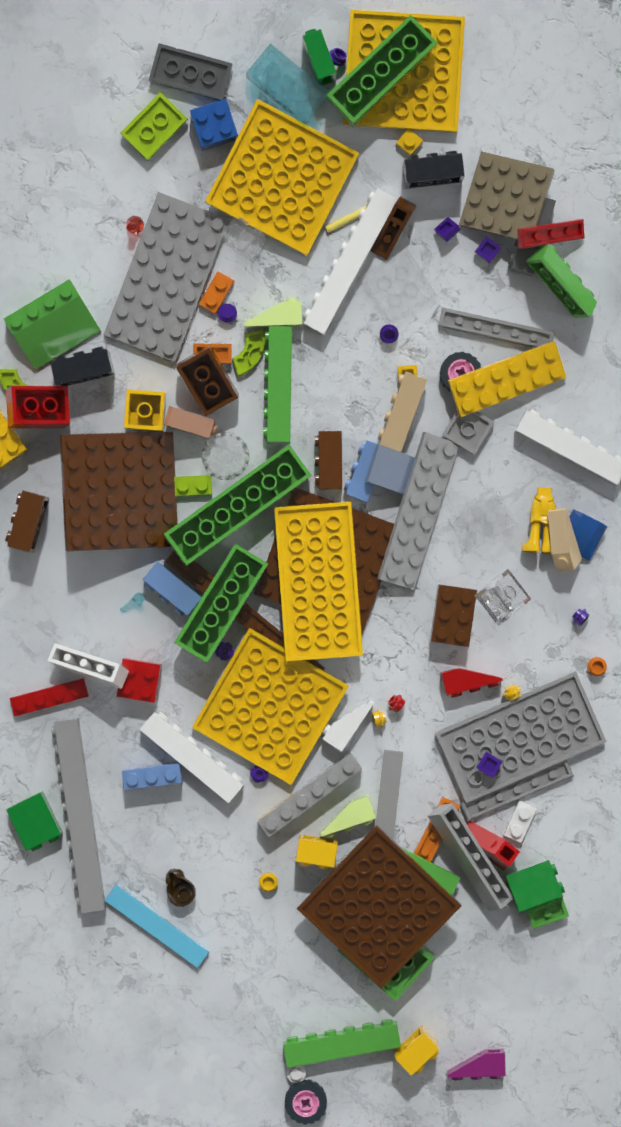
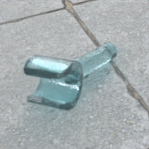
(137, 598)

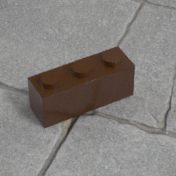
(329, 460)

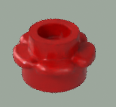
(396, 703)

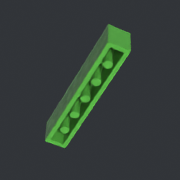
(279, 384)
(341, 1044)

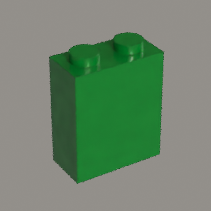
(319, 57)
(34, 821)
(535, 886)

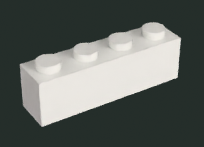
(88, 666)

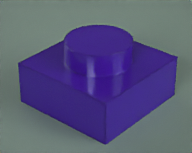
(447, 229)
(487, 249)
(489, 764)

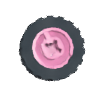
(457, 365)
(305, 1102)

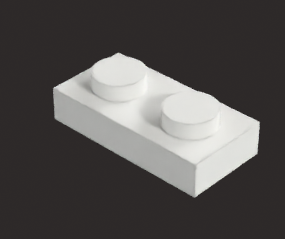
(520, 821)

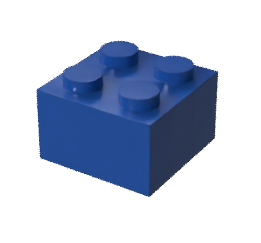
(214, 124)

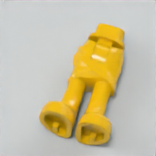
(539, 515)

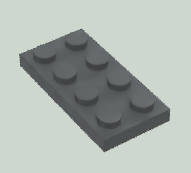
(190, 72)

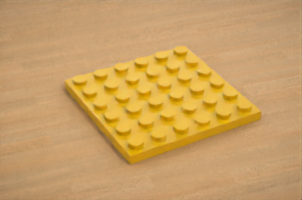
(431, 92)
(282, 177)
(270, 706)

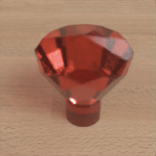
(135, 224)

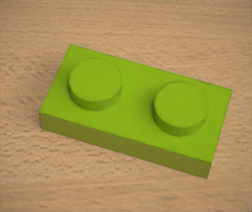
(193, 485)

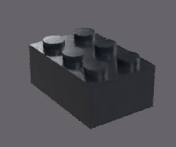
(433, 170)
(82, 367)

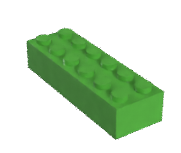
(381, 71)
(220, 603)

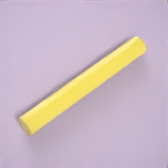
(343, 221)

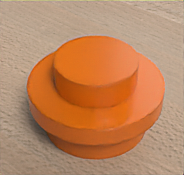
(597, 666)

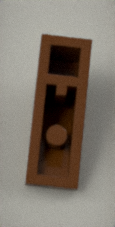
(393, 227)

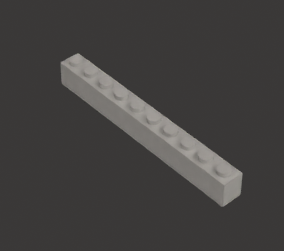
(80, 815)

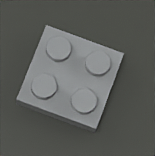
(468, 430)

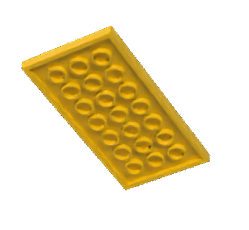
(318, 581)

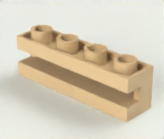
(402, 412)

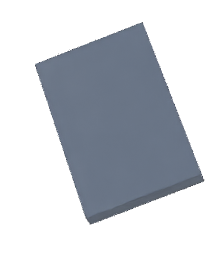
(389, 469)

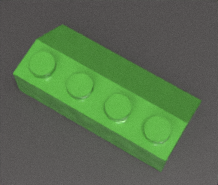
(562, 281)

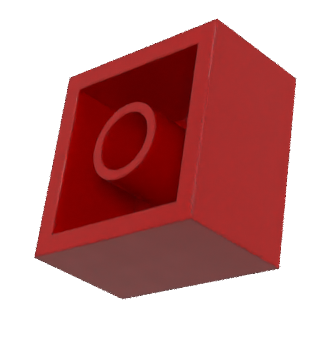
(141, 680)

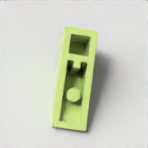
(283, 314)

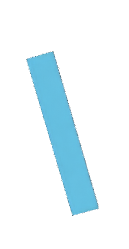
(156, 926)

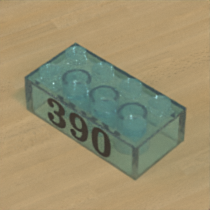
(287, 84)

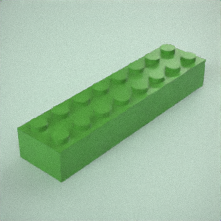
(237, 505)

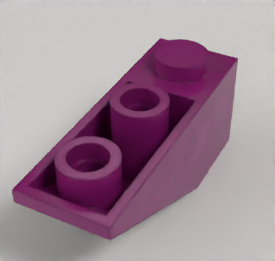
(483, 1064)

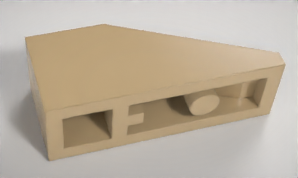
(563, 541)

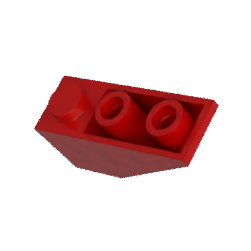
(460, 680)
(495, 847)

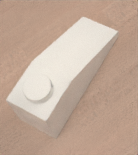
(342, 729)

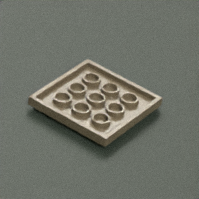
(505, 195)

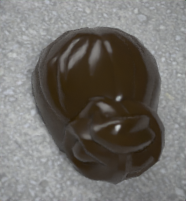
(179, 889)

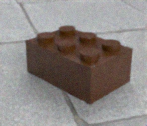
(207, 380)
(27, 521)
(453, 615)

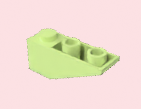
(353, 813)

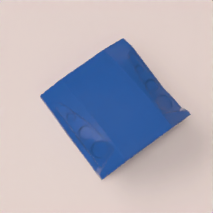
(587, 532)

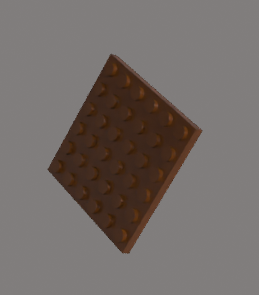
(118, 490)
(370, 542)
(379, 906)

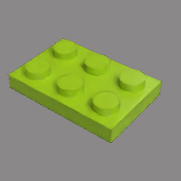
(154, 126)

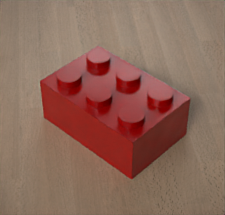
(37, 407)

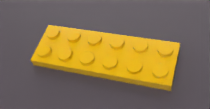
(507, 378)

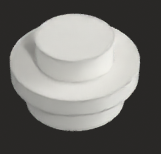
(296, 1073)

